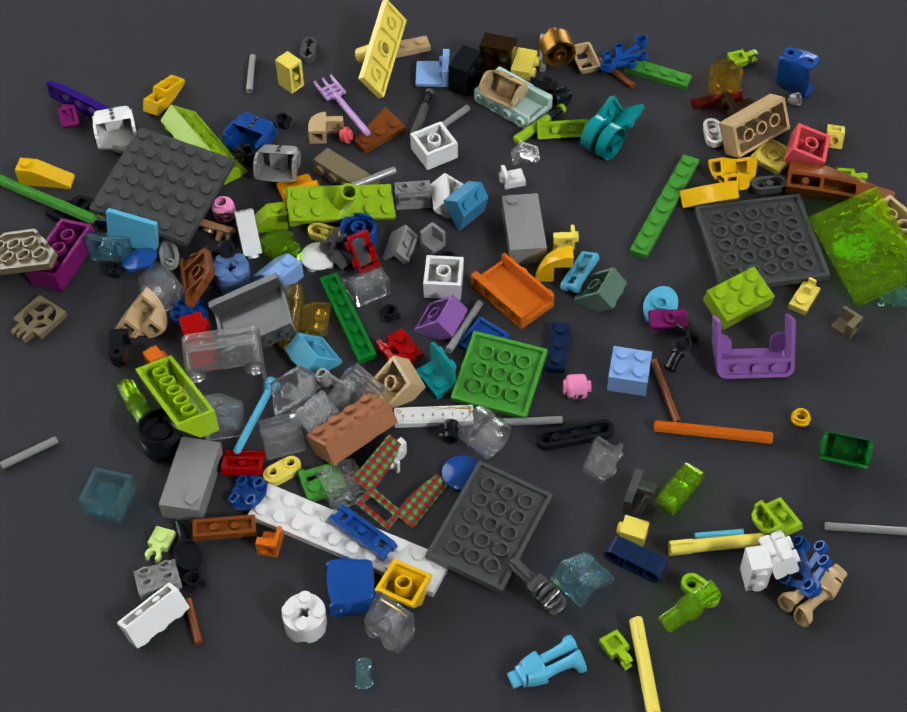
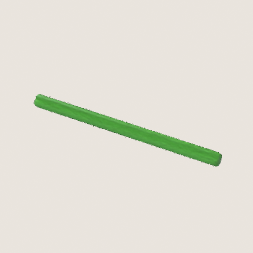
(47, 200)

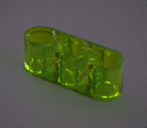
(681, 487)

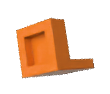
(270, 543)

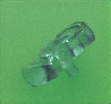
(363, 674)

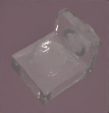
(526, 152)

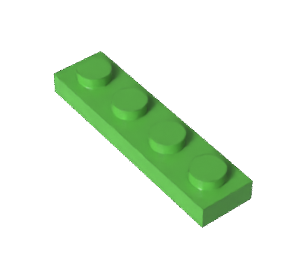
(660, 74)

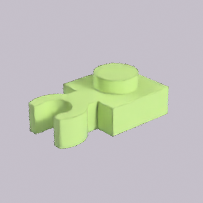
(159, 541)

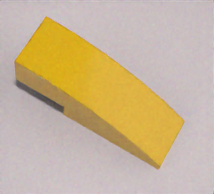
(163, 95)
(709, 194)

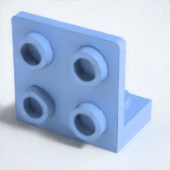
(433, 72)

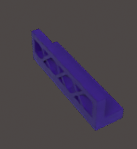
(70, 96)

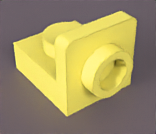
(837, 135)
(565, 238)

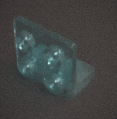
(580, 577)

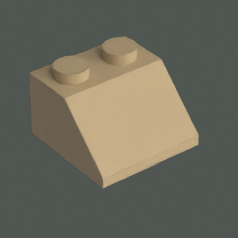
(400, 380)

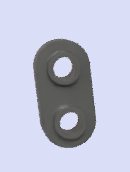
(768, 184)

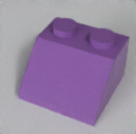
(442, 318)

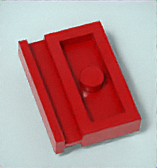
(246, 463)

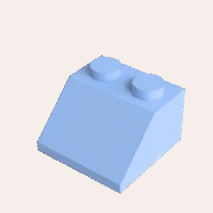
(287, 268)

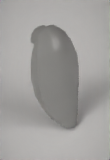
(169, 255)

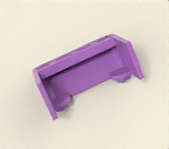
(755, 362)

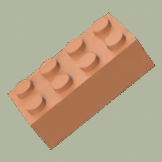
(351, 428)

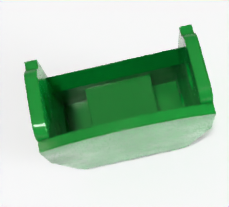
(845, 449)

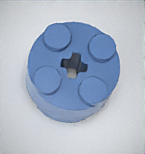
(231, 273)

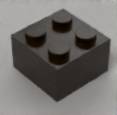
(497, 51)

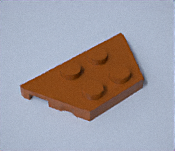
(196, 275)

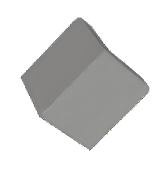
(432, 238)

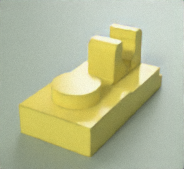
(804, 296)

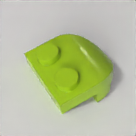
(775, 517)

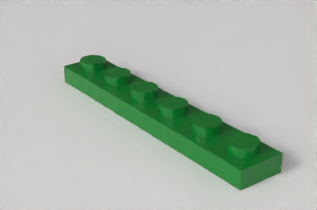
(348, 318)

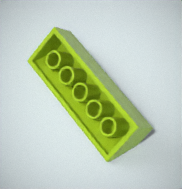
(190, 128)
(179, 397)

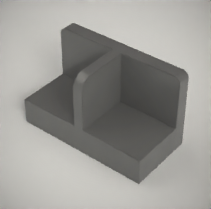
(637, 490)

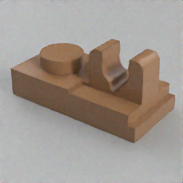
(222, 230)

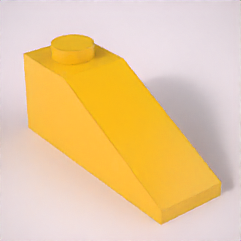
(41, 174)

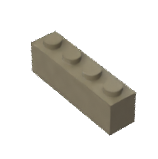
(338, 169)

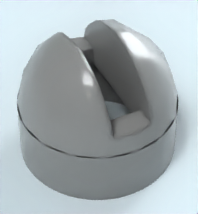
(794, 99)

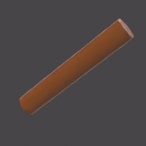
(193, 622)

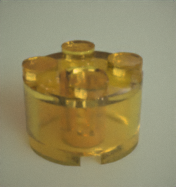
(724, 77)

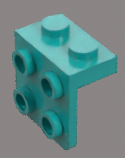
(615, 113)

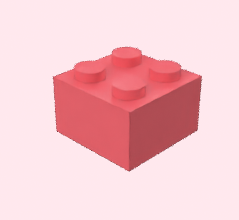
(807, 145)

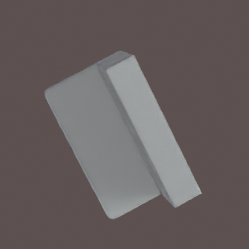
(401, 244)

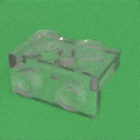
(602, 459)

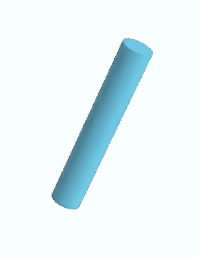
(718, 533)

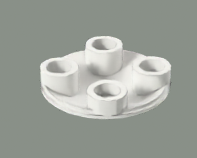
(314, 259)

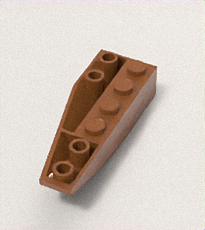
(826, 183)

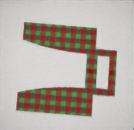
(373, 472)

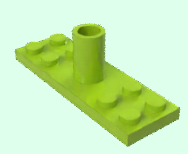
(336, 202)

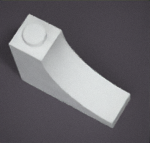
(248, 232)

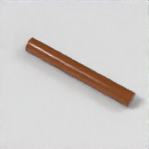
(621, 77)

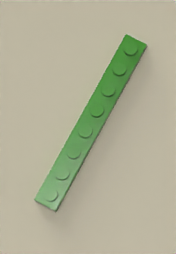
(664, 207)

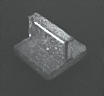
(282, 435)

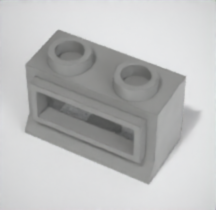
(413, 195)

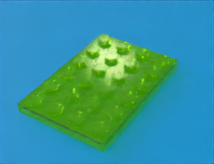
(864, 245)

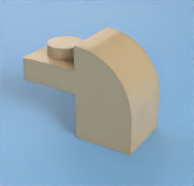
(321, 125)

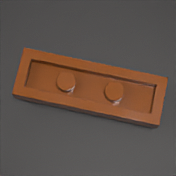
(224, 528)

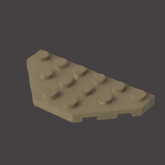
(25, 252)

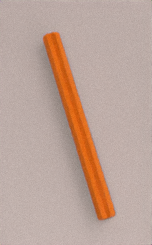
(713, 432)

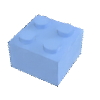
(629, 371)

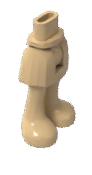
(830, 584)

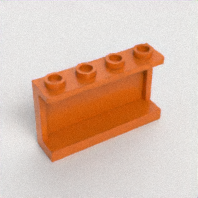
(513, 291)

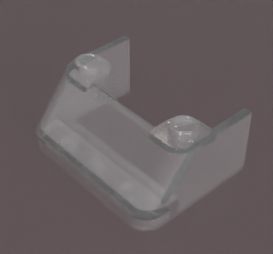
(222, 351)

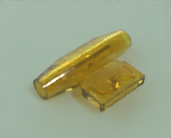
(310, 318)

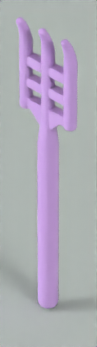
(335, 95)

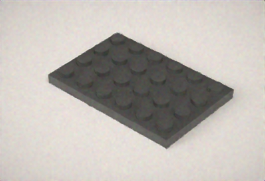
(489, 526)

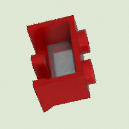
(362, 251)

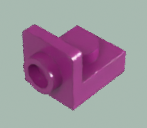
(68, 116)

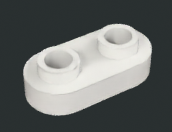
(712, 133)

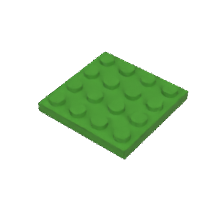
(499, 374)

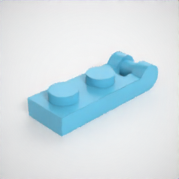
(581, 269)

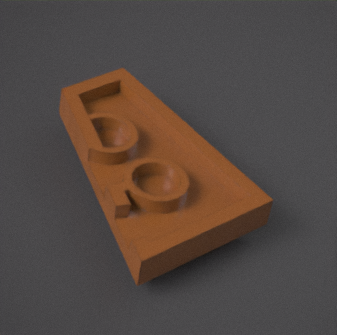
(382, 129)

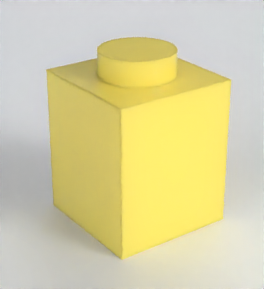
(633, 530)

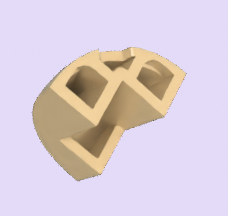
(144, 316)

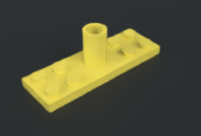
(382, 49)

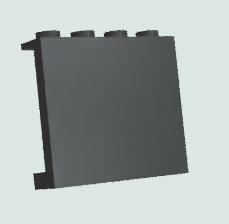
(259, 305)

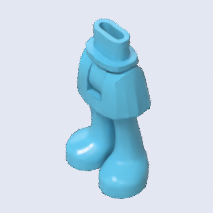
(533, 670)

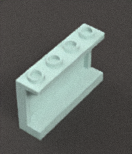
(527, 112)

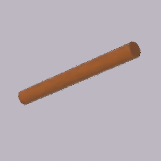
(665, 391)

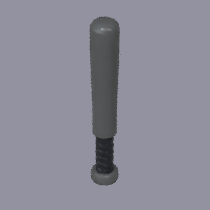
(420, 118)

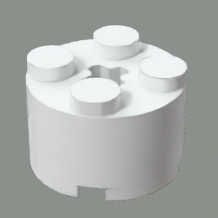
(304, 617)

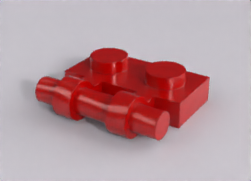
(401, 344)

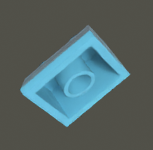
(312, 352)

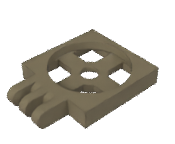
(27, 332)

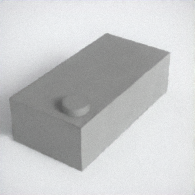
(524, 228)
(191, 479)

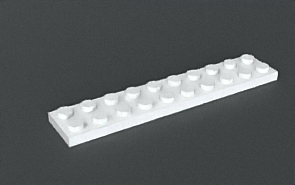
(309, 524)

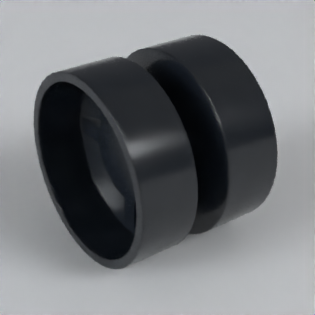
(158, 435)

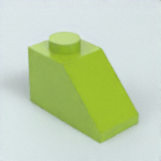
(271, 217)

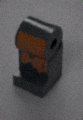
(117, 346)

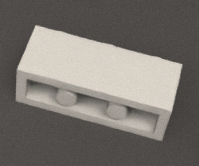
(153, 615)

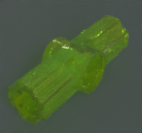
(133, 400)
(690, 606)

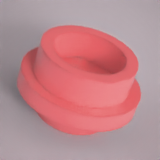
(346, 135)

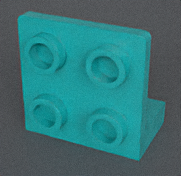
(439, 373)

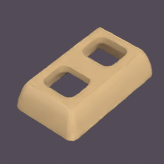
(592, 59)

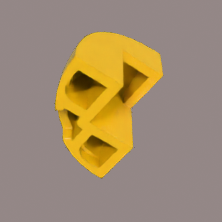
(730, 169)
(558, 258)

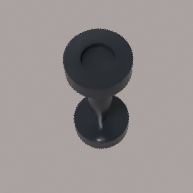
(225, 249)

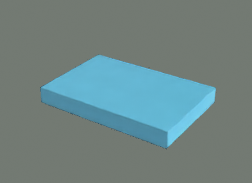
(141, 231)

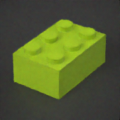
(738, 297)

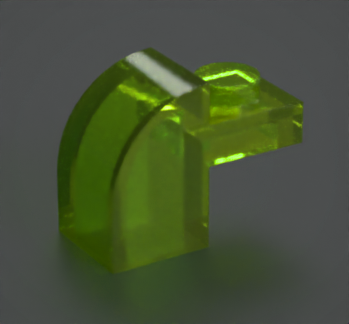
(278, 243)

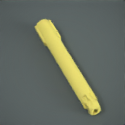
(690, 546)
(644, 664)

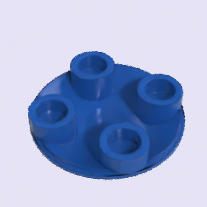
(139, 259)
(181, 309)
(457, 471)
(247, 492)

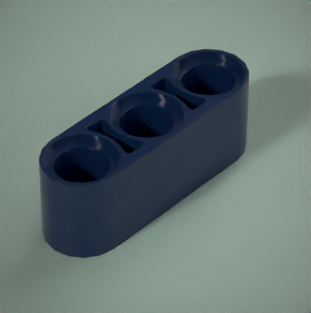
(635, 559)

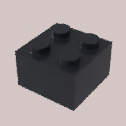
(465, 70)

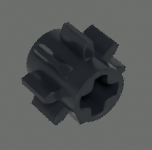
(561, 95)
(244, 153)
(449, 431)

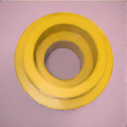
(803, 414)

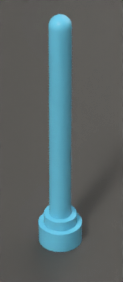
(255, 416)

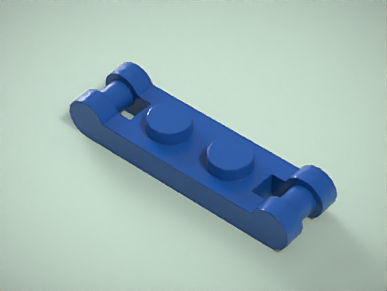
(362, 532)

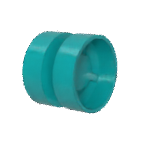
(603, 137)

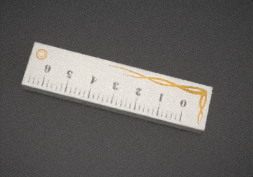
(430, 415)

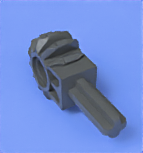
(540, 588)

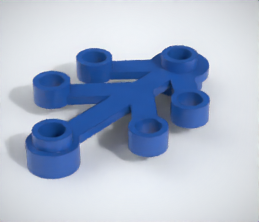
(608, 64)
(811, 585)

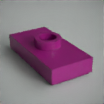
(667, 319)

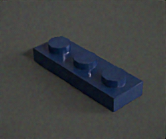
(558, 347)

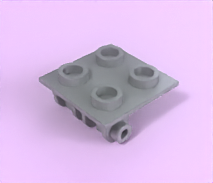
(155, 577)

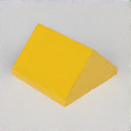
(404, 584)

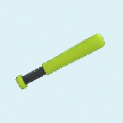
(532, 129)

